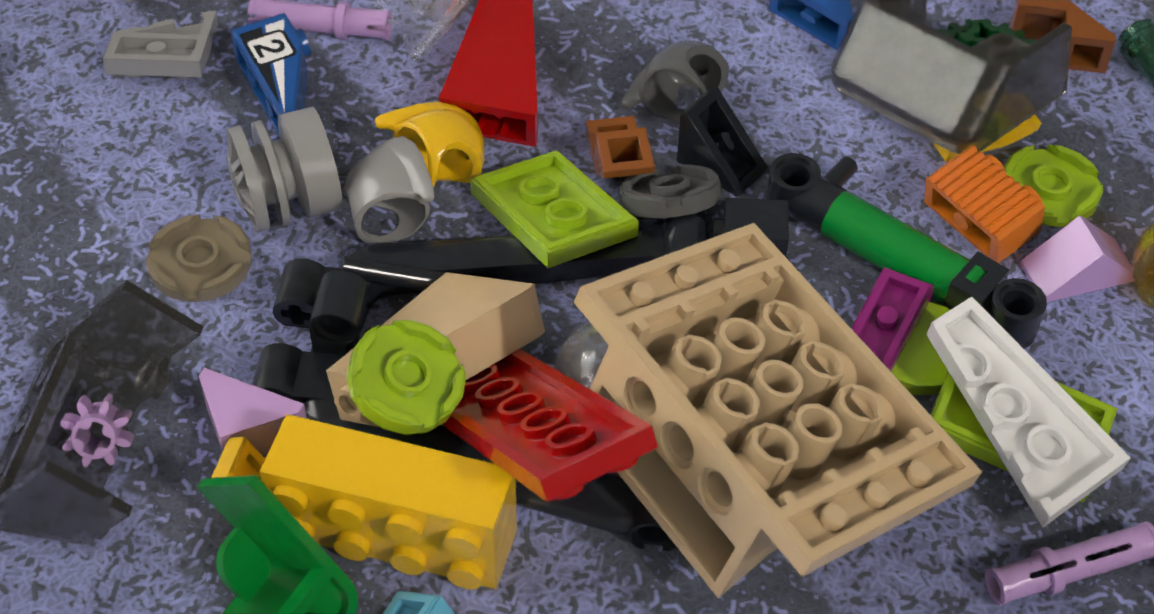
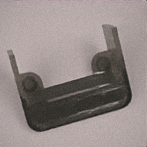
(941, 85)
(113, 350)

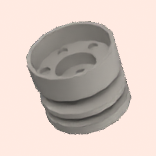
(284, 169)

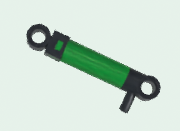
(897, 246)

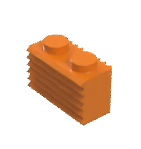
(985, 203)

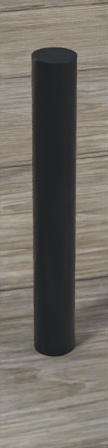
(389, 273)

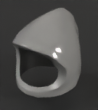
(393, 179)

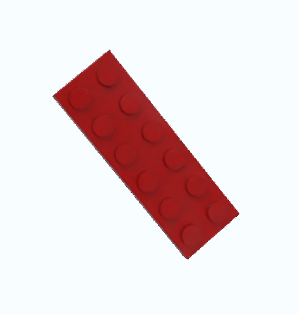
(547, 427)

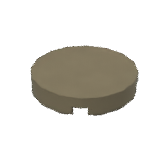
(201, 272)

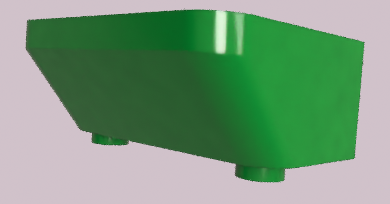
(271, 557)

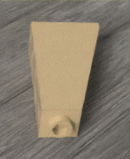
(476, 313)

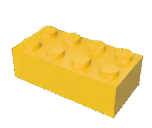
(395, 501)

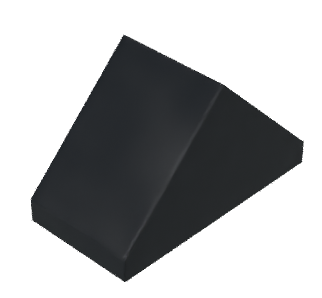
(716, 140)

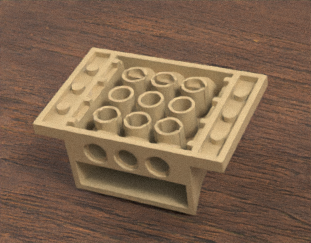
(761, 411)

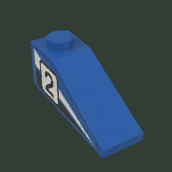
(273, 63)

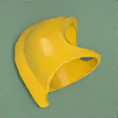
(445, 137)

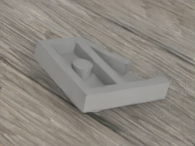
(162, 49)

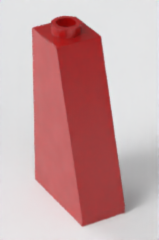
(497, 72)

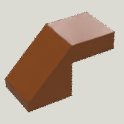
(1090, 40)
(619, 147)

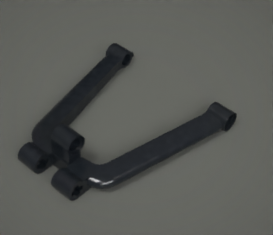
(338, 302)

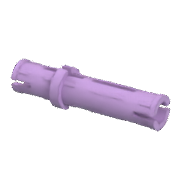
(330, 19)
(1014, 579)

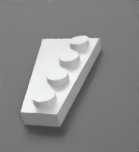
(1031, 421)

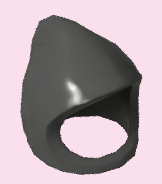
(676, 66)

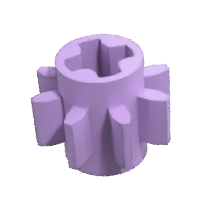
(81, 437)

